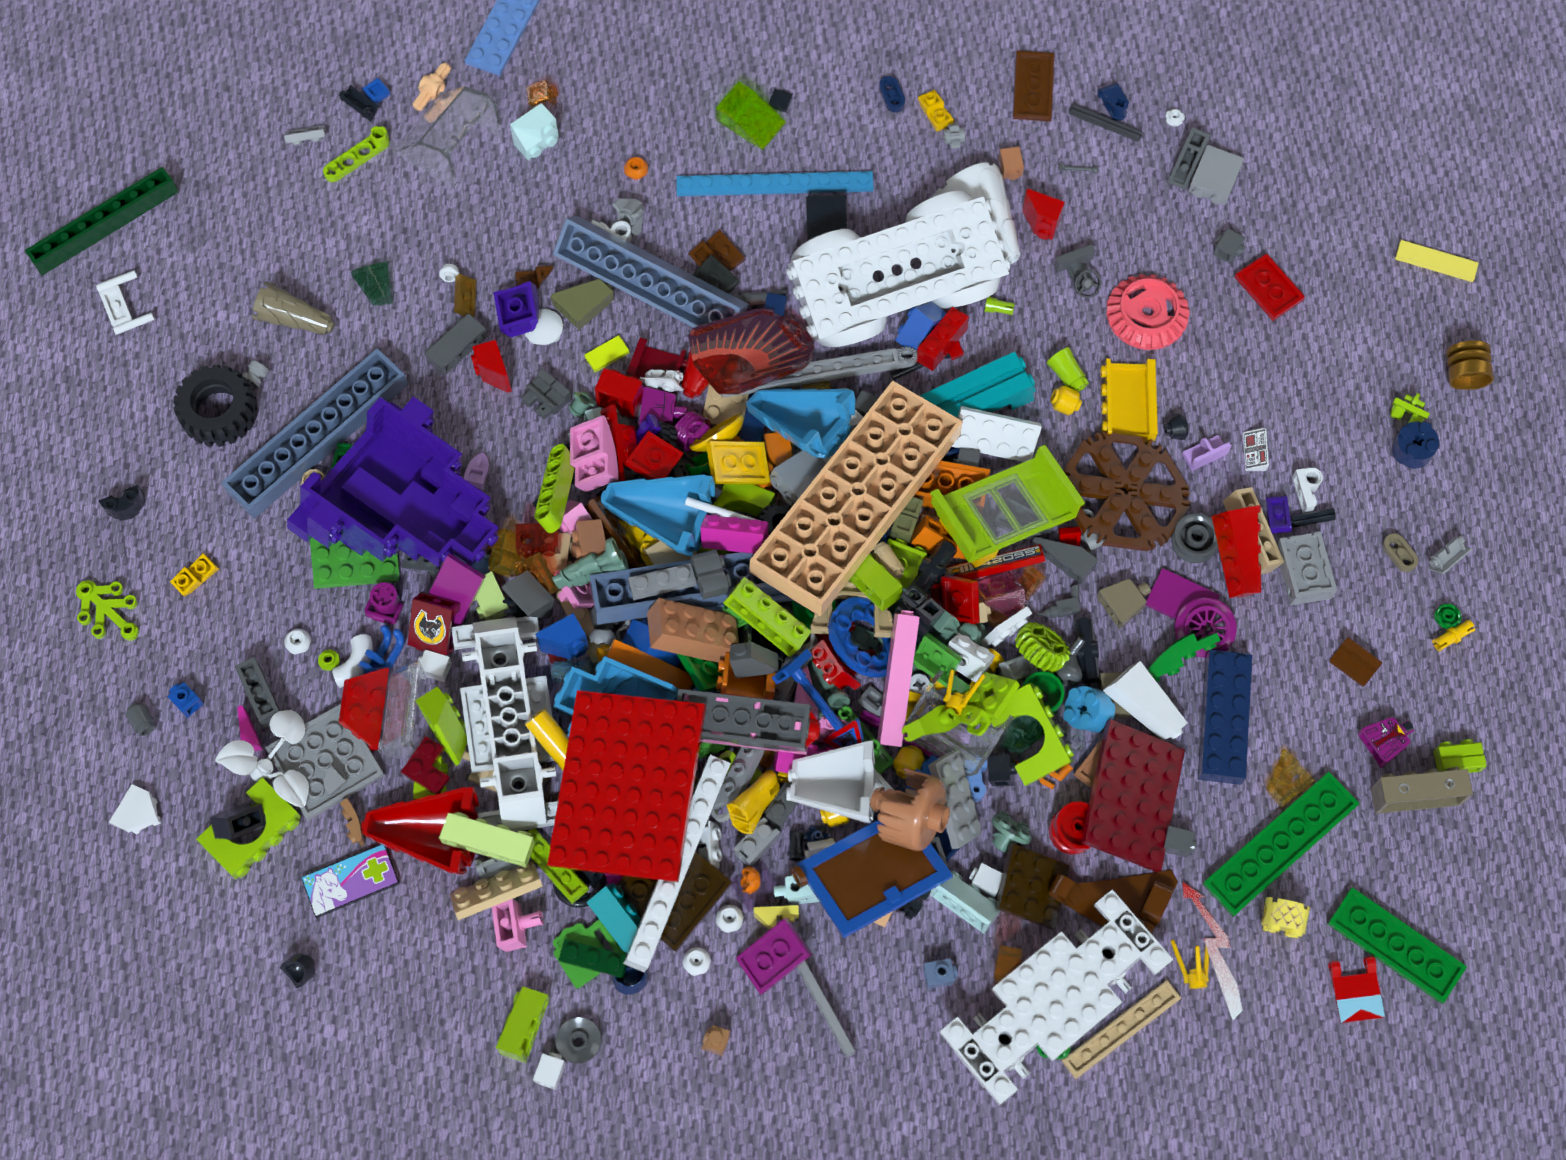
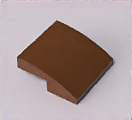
(720, 248)

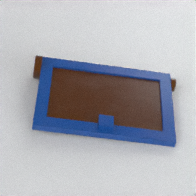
(868, 877)

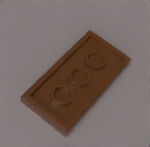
(1033, 86)

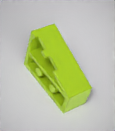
(522, 1024)

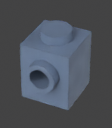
(939, 973)

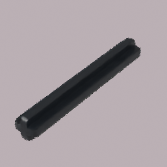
(1105, 122)

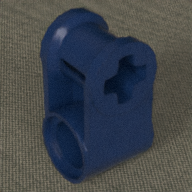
(1114, 101)

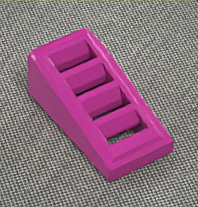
(247, 730)

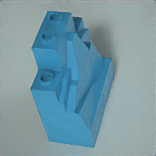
(611, 678)

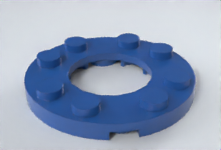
(838, 628)

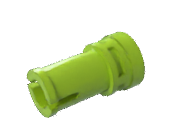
(993, 305)

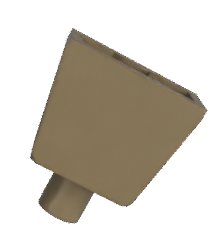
(1123, 600)

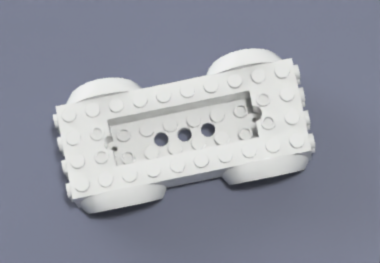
(958, 267)

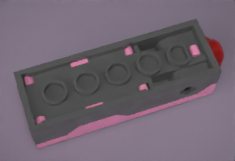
(755, 722)

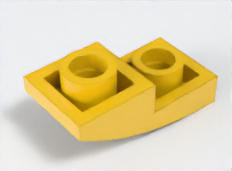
(935, 111)
(191, 578)

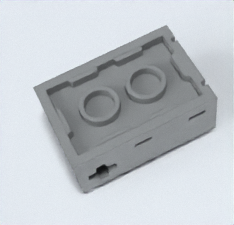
(1306, 569)

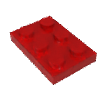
(1269, 287)

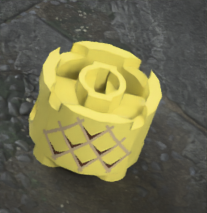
(1285, 916)

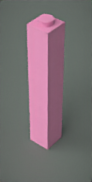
(898, 678)

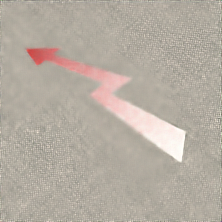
(1225, 978)

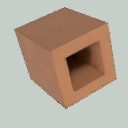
(1011, 163)

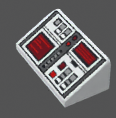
(1255, 450)

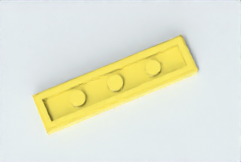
(1436, 261)

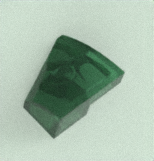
(375, 283)
(1021, 734)

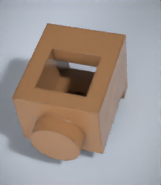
(716, 1040)

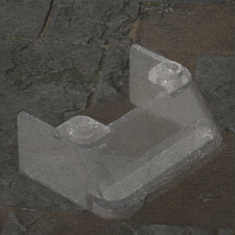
(972, 748)

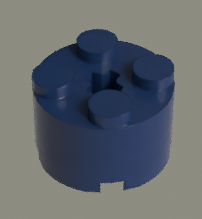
(1415, 444)

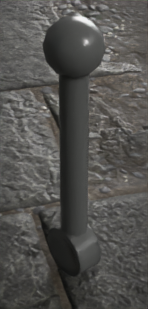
(1094, 169)

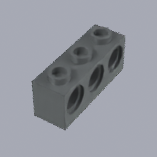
(258, 690)

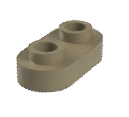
(1400, 553)

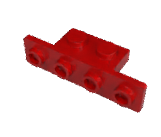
(623, 437)

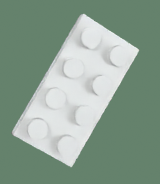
(997, 434)

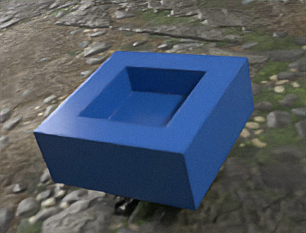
(376, 91)

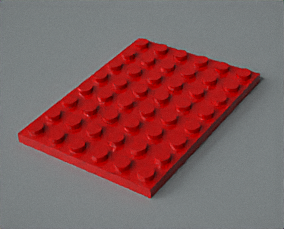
(627, 786)

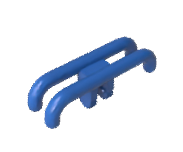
(376, 658)

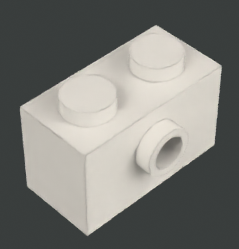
(974, 657)

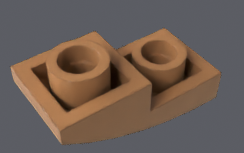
(354, 826)

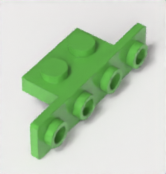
(936, 656)

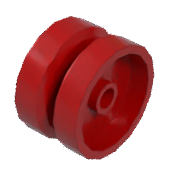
(1064, 825)

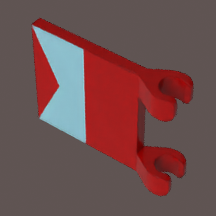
(1357, 995)

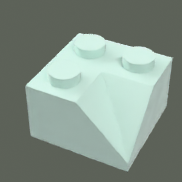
(534, 132)

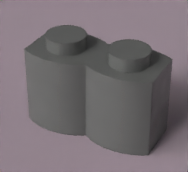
(709, 574)

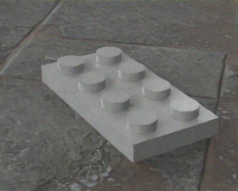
(963, 820)

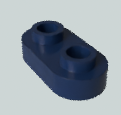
(892, 95)

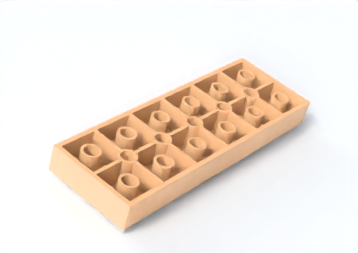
(855, 498)

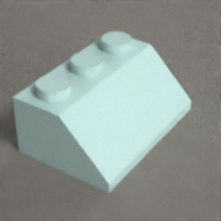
(966, 902)

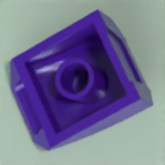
(517, 309)

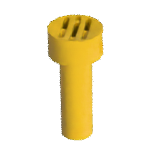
(549, 735)

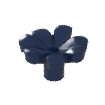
(812, 836)

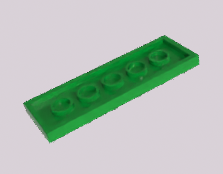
(1397, 945)

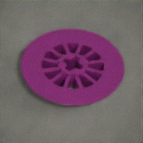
(1200, 604)

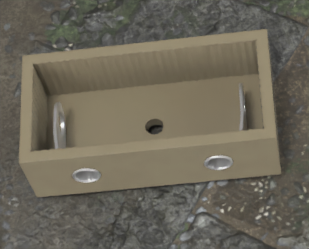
(1421, 791)

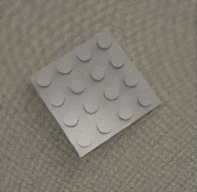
(322, 746)

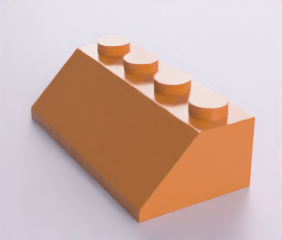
(949, 478)

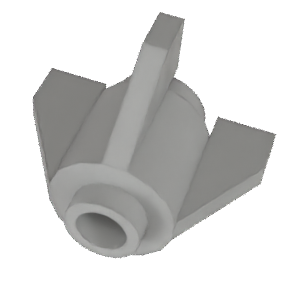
(631, 212)

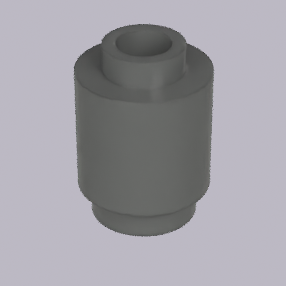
(140, 719)

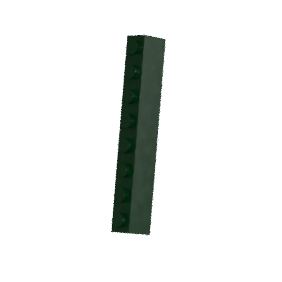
(101, 221)

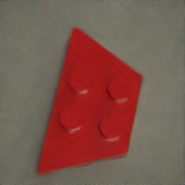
(364, 706)

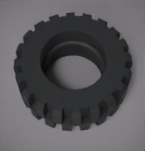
(221, 428)

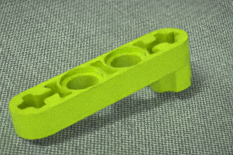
(378, 138)

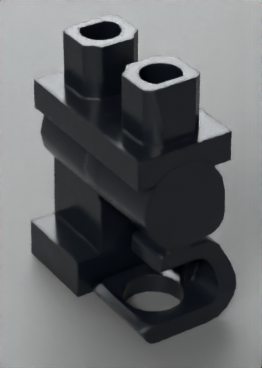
(926, 617)

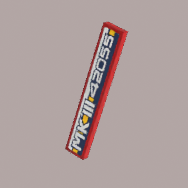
(1001, 563)

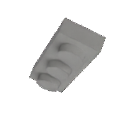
(662, 581)

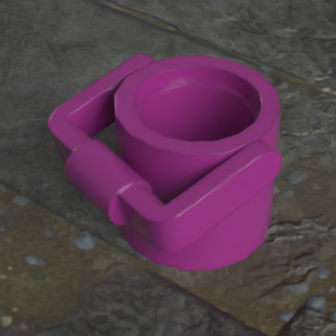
(385, 602)

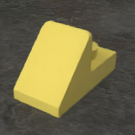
(769, 915)

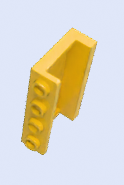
(1130, 399)

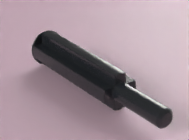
(1313, 517)

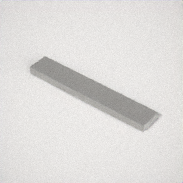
(826, 1010)

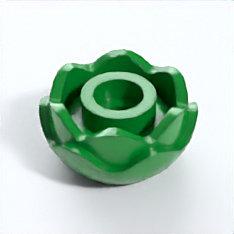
(1450, 611)

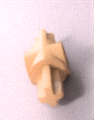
(431, 86)

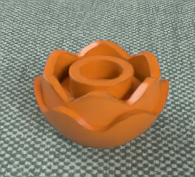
(636, 173)
(750, 879)

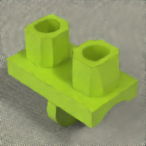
(1401, 406)

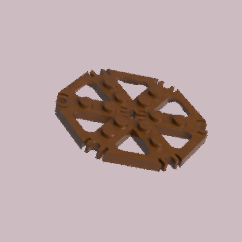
(1139, 492)

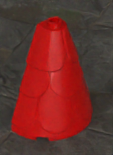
(417, 826)

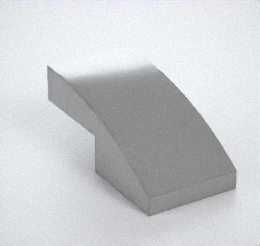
(871, 700)

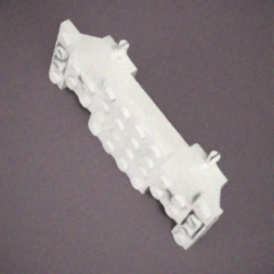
(497, 719)
(1055, 997)

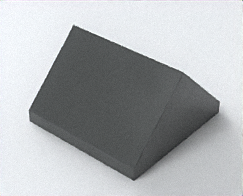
(530, 596)

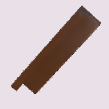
(614, 529)

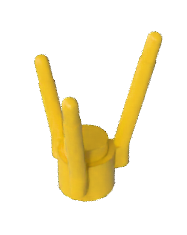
(958, 701)
(1198, 977)

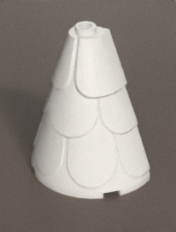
(988, 182)

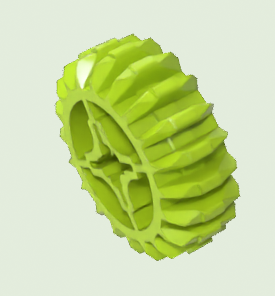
(1042, 647)

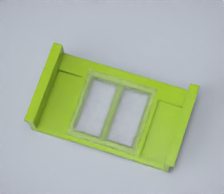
(1008, 506)

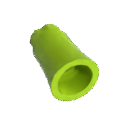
(1068, 370)

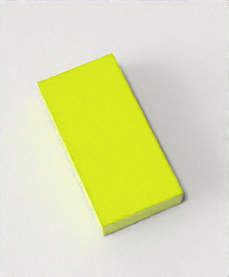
(606, 354)

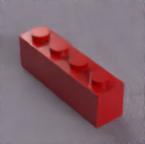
(1239, 550)

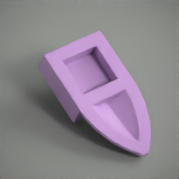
(477, 471)

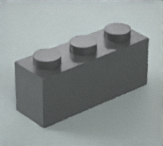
(455, 344)

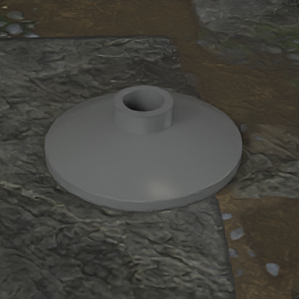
(575, 1029)

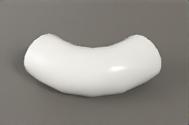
(350, 668)

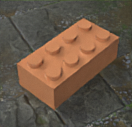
(691, 630)

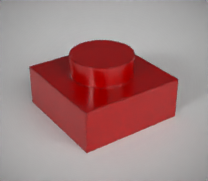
(1070, 536)

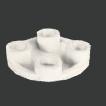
(547, 329)

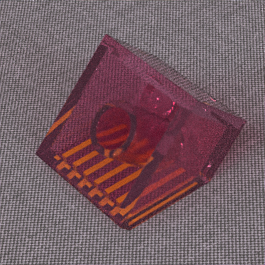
(1002, 593)

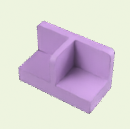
(1206, 452)

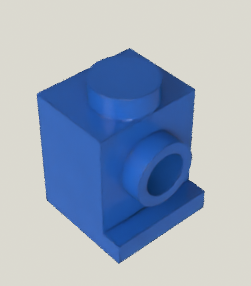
(188, 704)

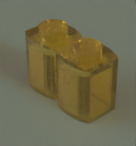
(505, 555)

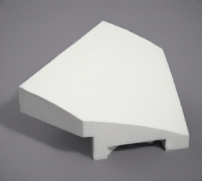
(136, 811)

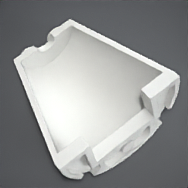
(836, 781)

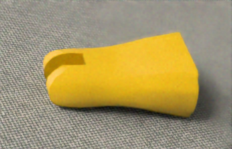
(749, 806)

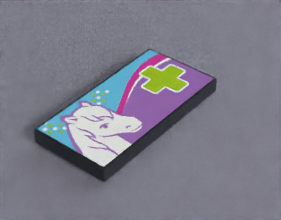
(350, 880)

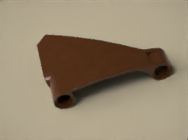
(1143, 894)

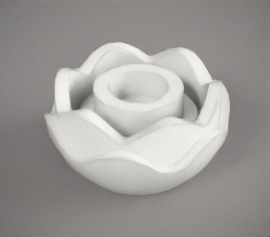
(297, 647)
(729, 925)
(696, 968)

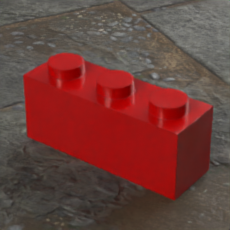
(942, 338)

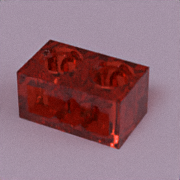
(538, 535)

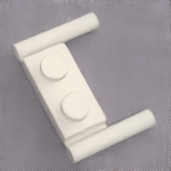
(116, 305)

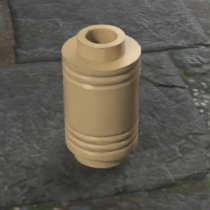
(884, 555)

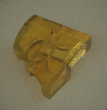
(1281, 786)

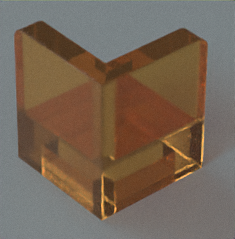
(1031, 581)

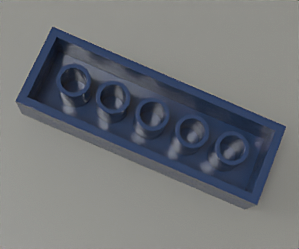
(1225, 717)

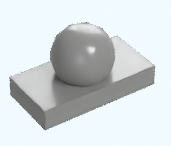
(1017, 668)

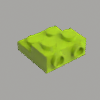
(909, 558)

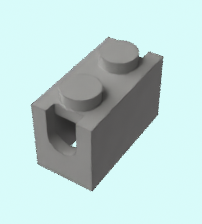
(756, 844)

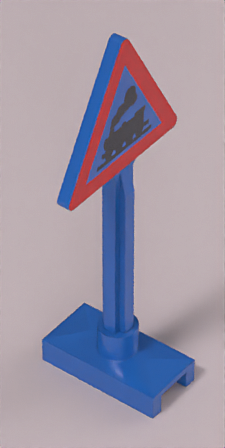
(844, 734)

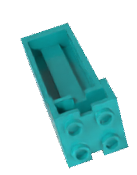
(987, 387)

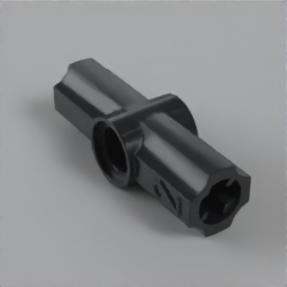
(934, 567)
(1089, 652)

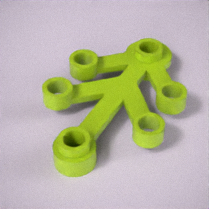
(104, 607)

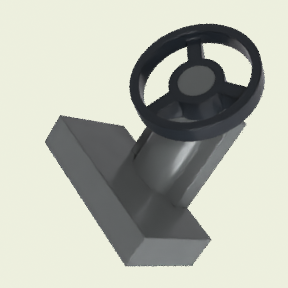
(1077, 269)

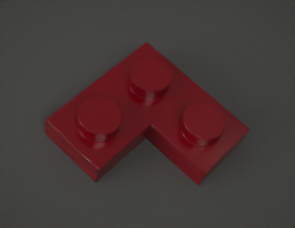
(421, 769)

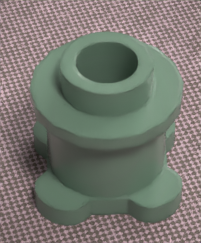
(581, 404)

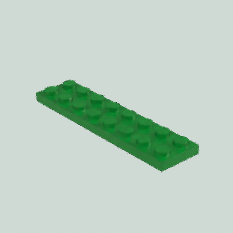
(1280, 844)

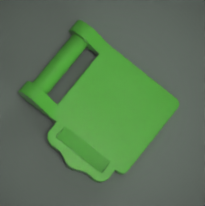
(579, 934)

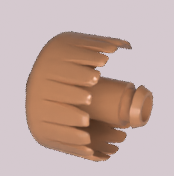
(913, 815)

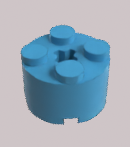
(1088, 709)

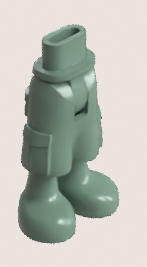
(580, 571)
(831, 694)

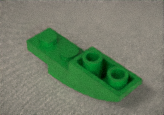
(1170, 659)

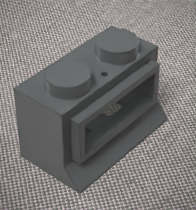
(780, 809)

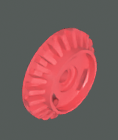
(1162, 328)

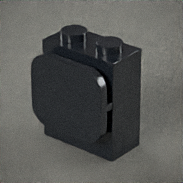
(825, 214)

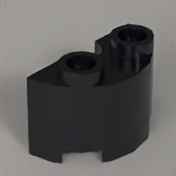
(126, 506)

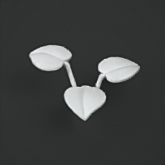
(239, 759)

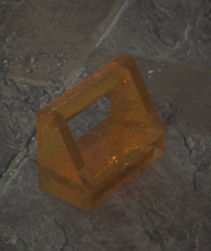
(1007, 961)

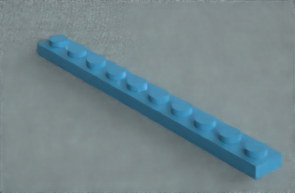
(775, 183)

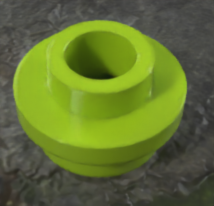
(330, 665)

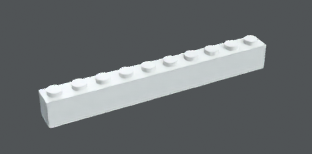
(665, 892)

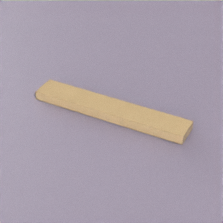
(1121, 1029)

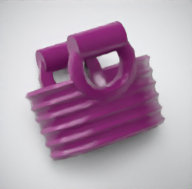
(689, 428)

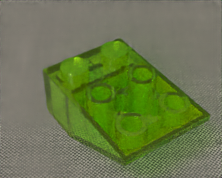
(749, 116)

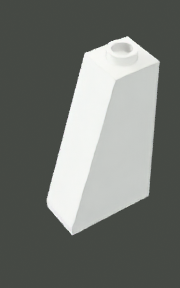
(1146, 701)

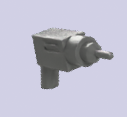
(1064, 607)

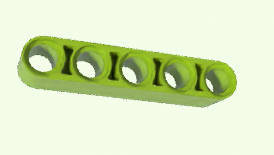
(554, 489)

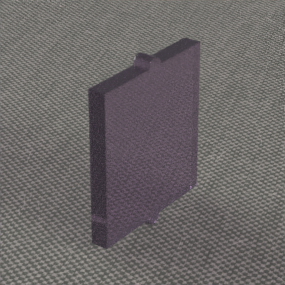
(760, 896)

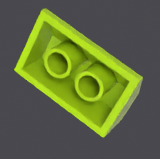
(444, 722)

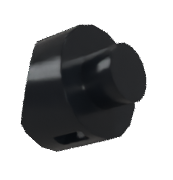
(299, 969)

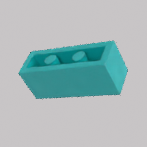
(616, 914)

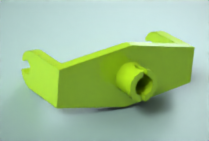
(934, 722)

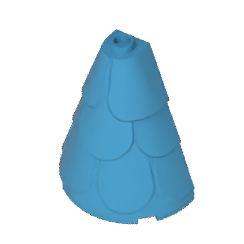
(807, 417)
(660, 508)

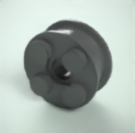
(1192, 550)

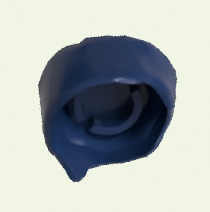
(633, 981)

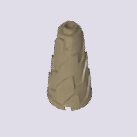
(282, 308)

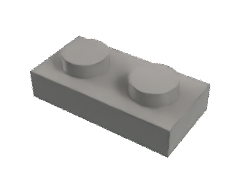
(298, 135)

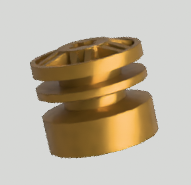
(1470, 365)

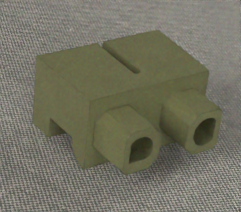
(906, 521)

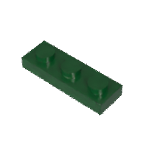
(593, 958)

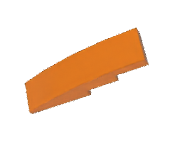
(648, 664)

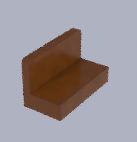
(1355, 662)

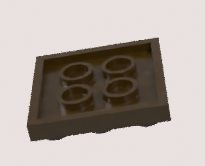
(1026, 886)

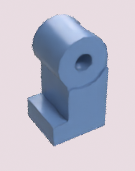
(976, 785)

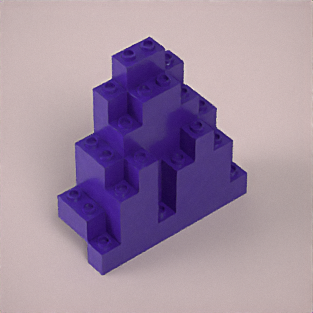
(397, 494)

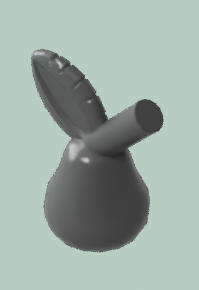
(1071, 672)

